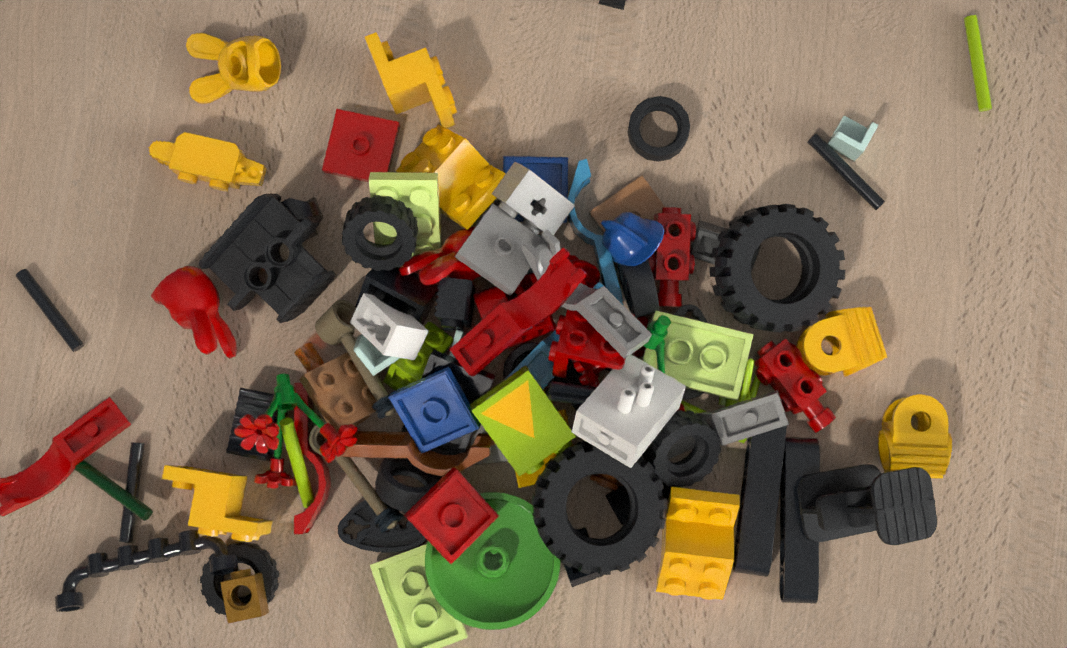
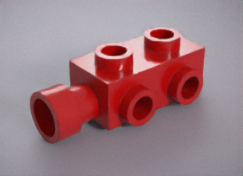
(673, 247)
(789, 381)

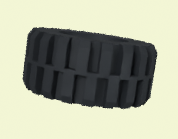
(818, 276)
(604, 553)

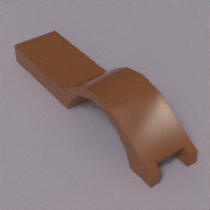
(401, 445)

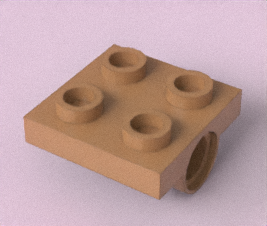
(339, 392)

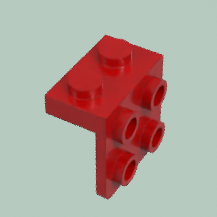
(581, 343)

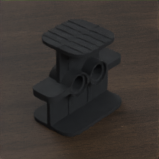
(255, 243)
(865, 501)

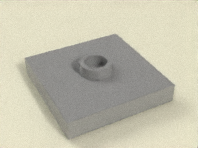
(496, 249)

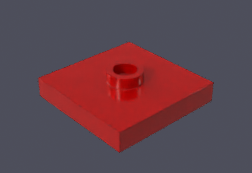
(360, 145)
(451, 515)

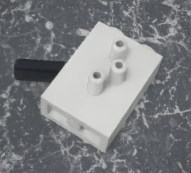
(624, 409)

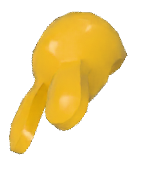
(243, 65)

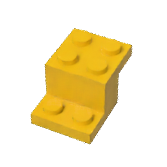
(412, 80)
(463, 174)
(217, 502)
(697, 543)

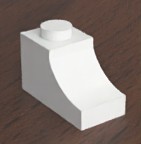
(388, 329)

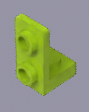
(408, 371)

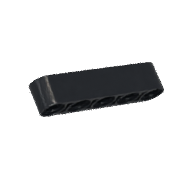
(759, 502)
(797, 554)

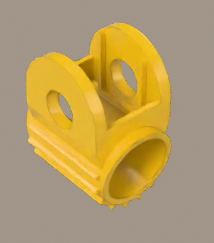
(853, 341)
(905, 447)

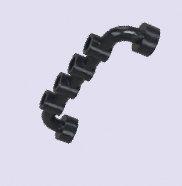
(129, 558)

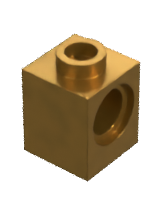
(238, 610)

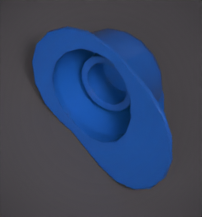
(631, 238)

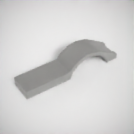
(595, 305)
(739, 421)

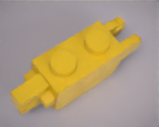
(208, 160)

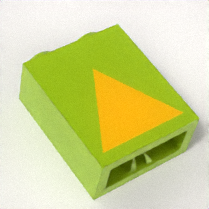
(523, 421)

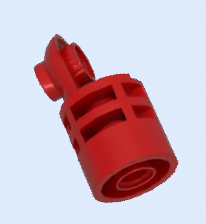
(490, 298)

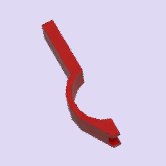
(518, 315)
(303, 425)
(64, 454)

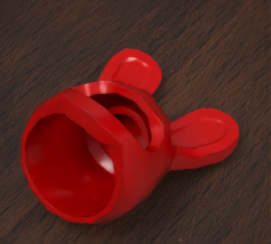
(441, 262)
(195, 306)

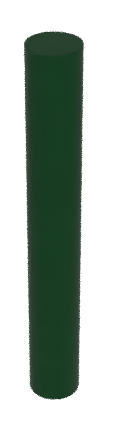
(114, 490)

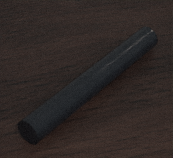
(845, 171)
(49, 310)
(132, 487)

